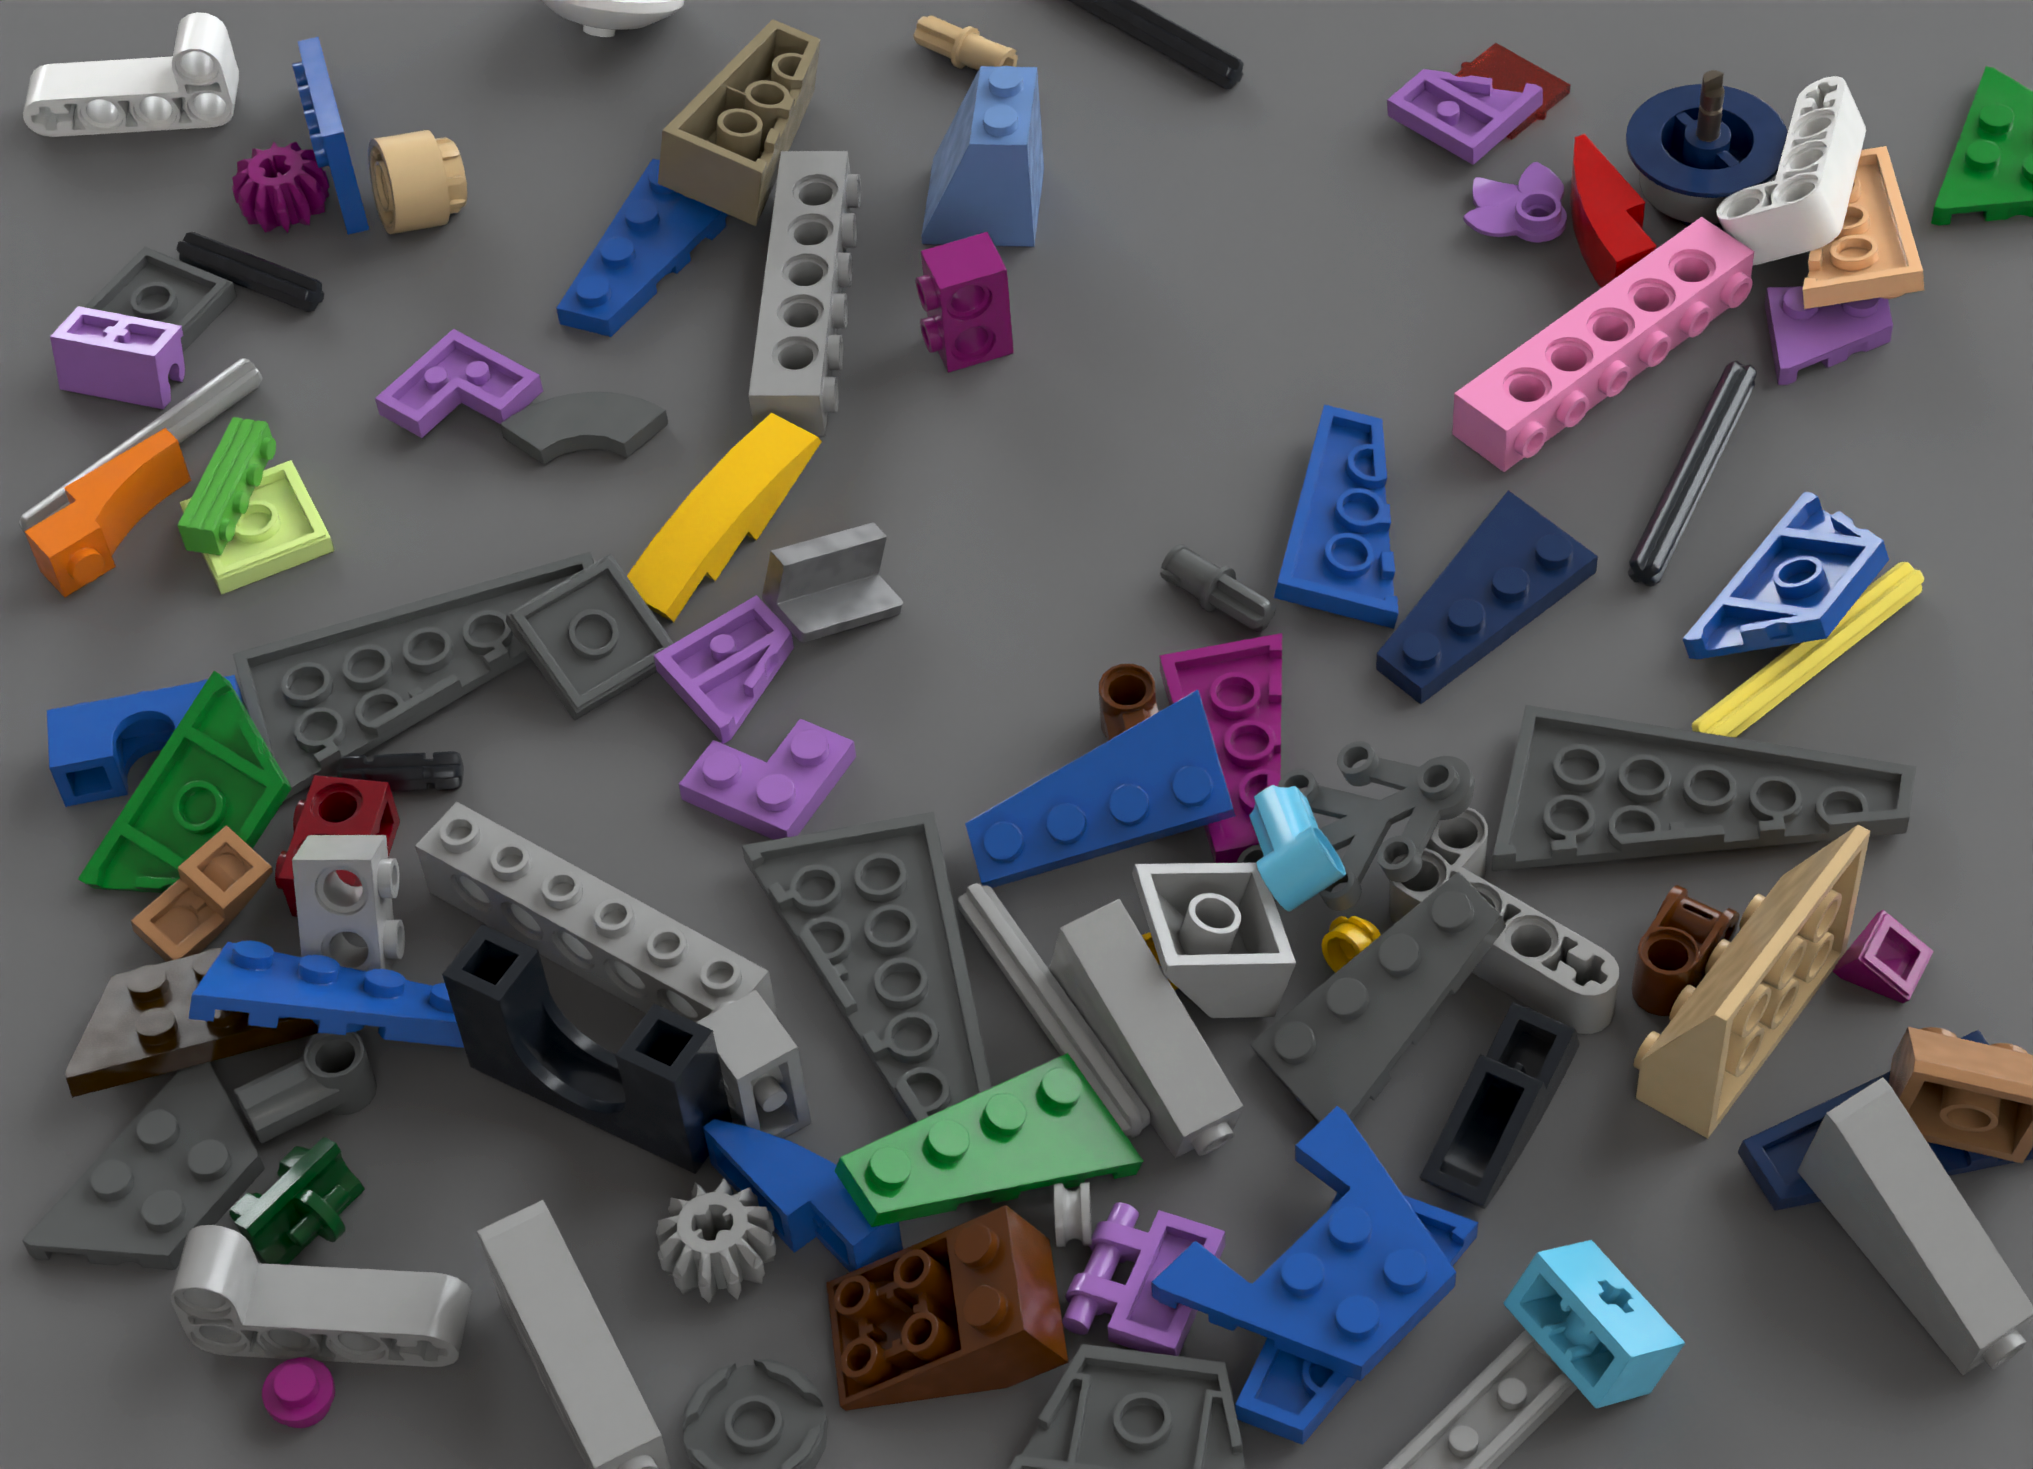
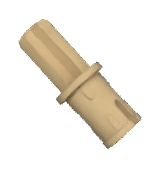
(962, 45)

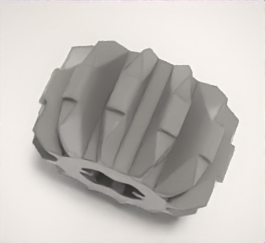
(716, 1240)

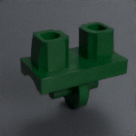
(300, 1205)

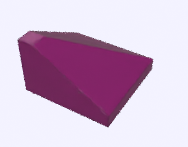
(1885, 959)

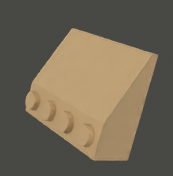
(1753, 988)

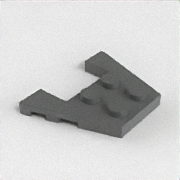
(1137, 1414)

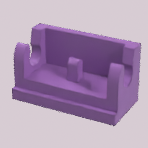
(118, 357)

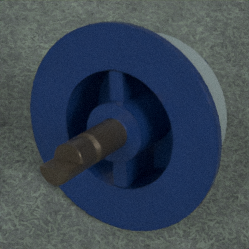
(1703, 146)

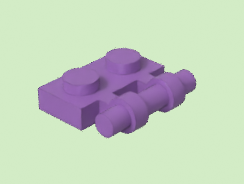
(1136, 1317)

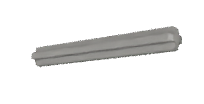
(180, 421)
(1051, 1006)

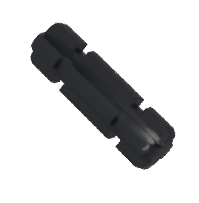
(406, 770)

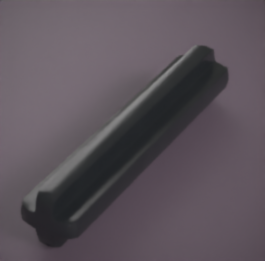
(251, 271)

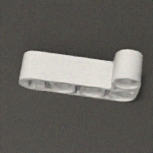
(140, 94)
(1812, 183)

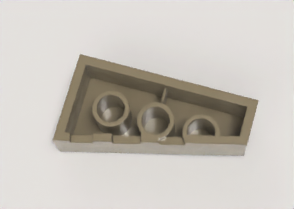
(733, 132)

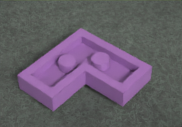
(453, 374)
(773, 795)

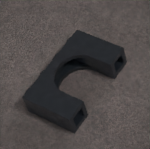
(648, 1093)

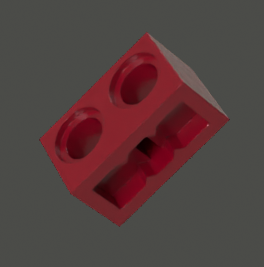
(338, 808)

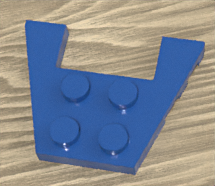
(1345, 1283)

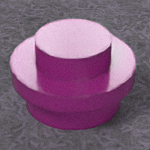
(298, 1392)

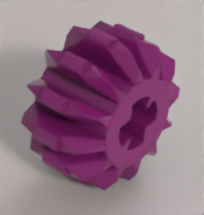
(280, 187)

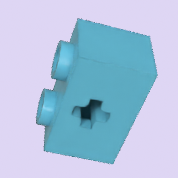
(1593, 1323)

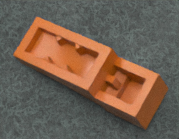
(104, 506)

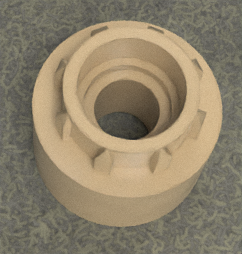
(416, 180)

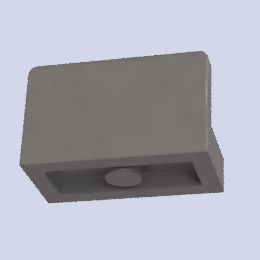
(830, 583)

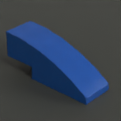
(799, 1193)

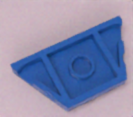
(1791, 585)

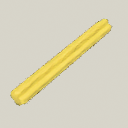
(1807, 659)

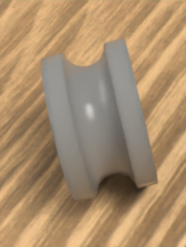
(1072, 1214)

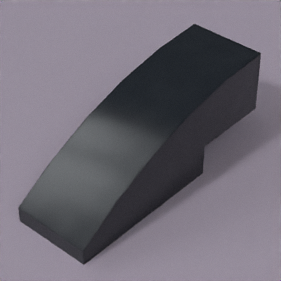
(1501, 1105)

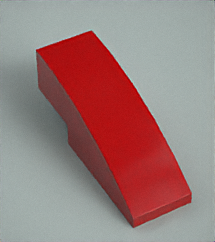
(1605, 214)

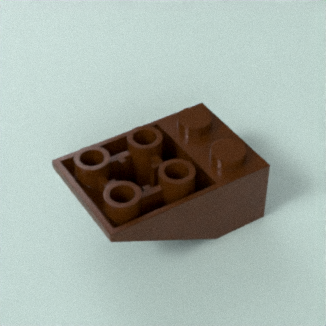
(948, 1315)

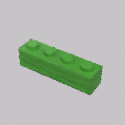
(227, 486)

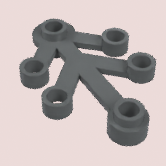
(1366, 820)

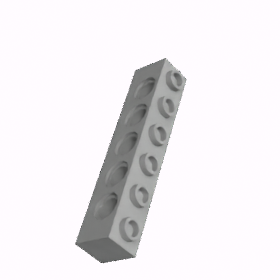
(803, 290)
(581, 920)

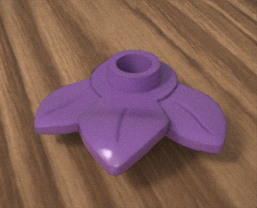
(1525, 210)

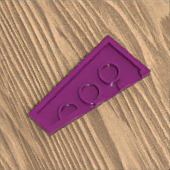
(1244, 710)

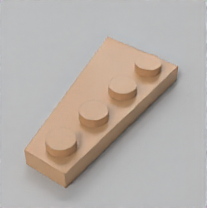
(1875, 247)

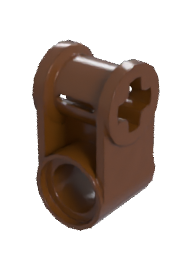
(1677, 949)

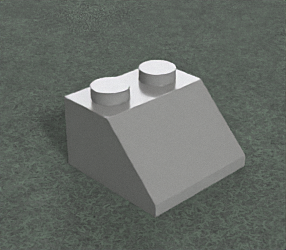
(1217, 935)

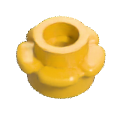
(1347, 940)

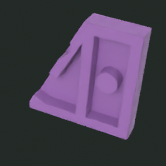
(1821, 333)

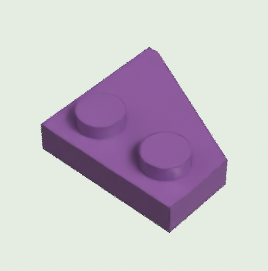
(1462, 111)
(727, 664)

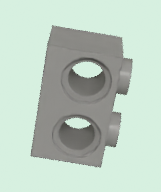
(332, 907)

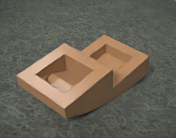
(205, 899)

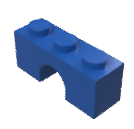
(101, 739)

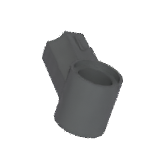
(310, 1086)

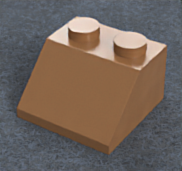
(1966, 1092)

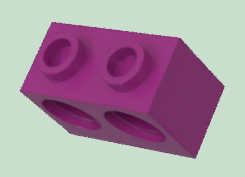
(965, 302)

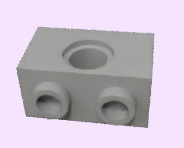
(759, 1067)

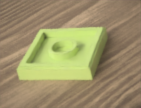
(273, 534)

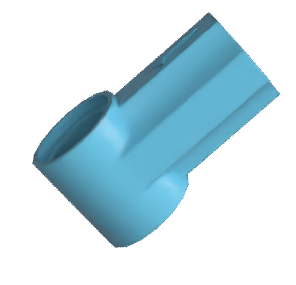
(1295, 851)

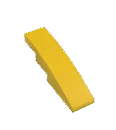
(720, 511)

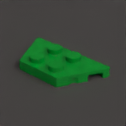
(1993, 155)
(204, 778)

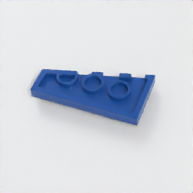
(327, 131)
(640, 247)
(1342, 523)

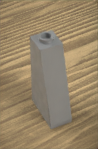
(1145, 1029)
(1916, 1228)
(570, 1343)

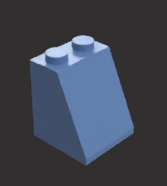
(989, 163)

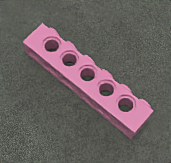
(1602, 344)

